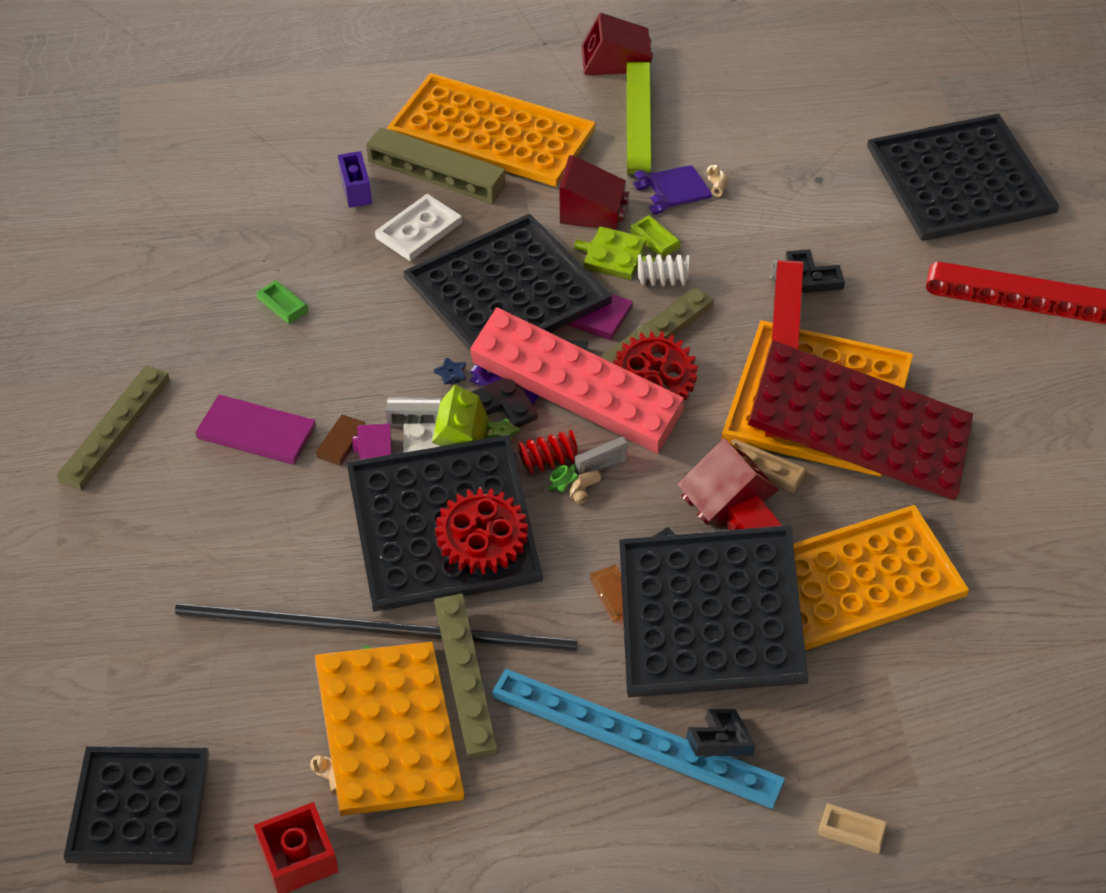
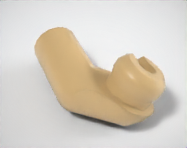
(718, 180)
(577, 491)
(322, 767)

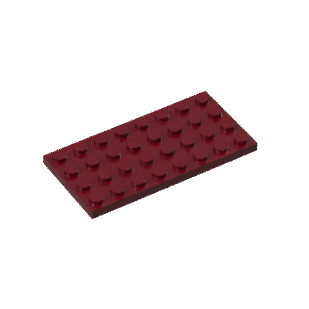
(862, 420)

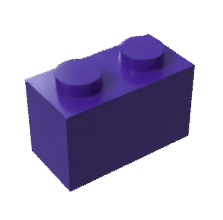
(354, 179)

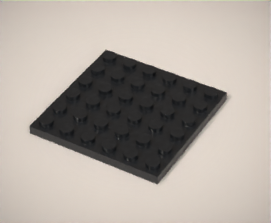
(961, 177)
(509, 269)
(397, 515)
(711, 612)

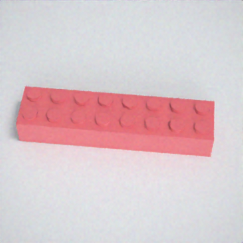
(577, 380)

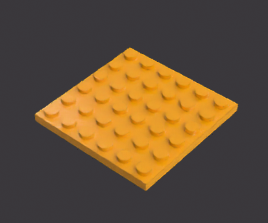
(869, 359)

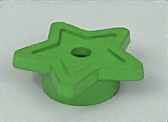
(501, 428)
(562, 477)

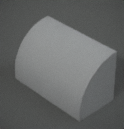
(411, 410)

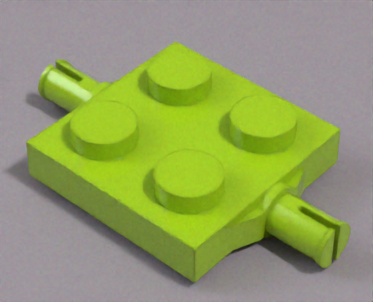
(613, 252)

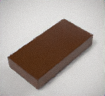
(339, 440)

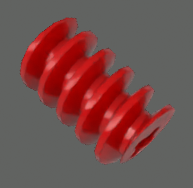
(548, 451)

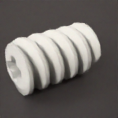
(663, 270)

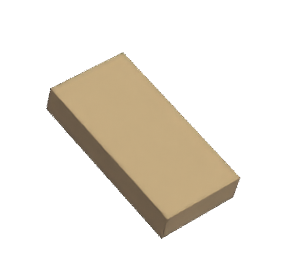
(852, 828)

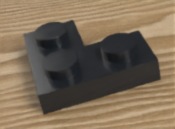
(819, 277)
(510, 398)
(723, 737)

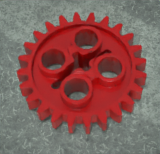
(673, 361)
(481, 530)

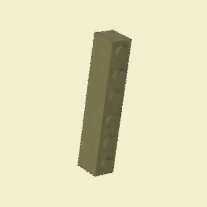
(436, 165)

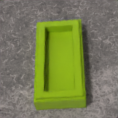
(657, 237)

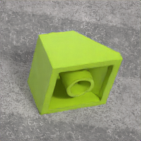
(460, 418)

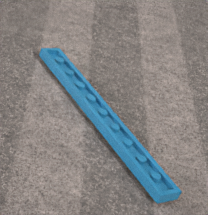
(637, 738)

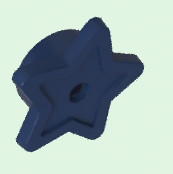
(451, 377)

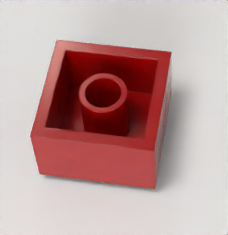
(296, 848)

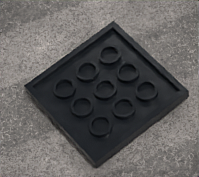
(137, 805)

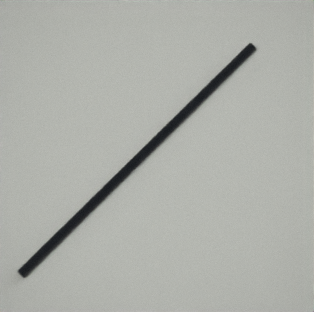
(370, 626)

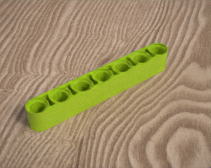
(638, 117)

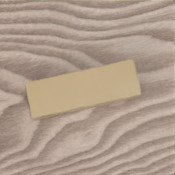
(778, 470)

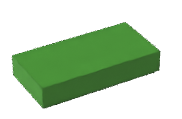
(282, 302)

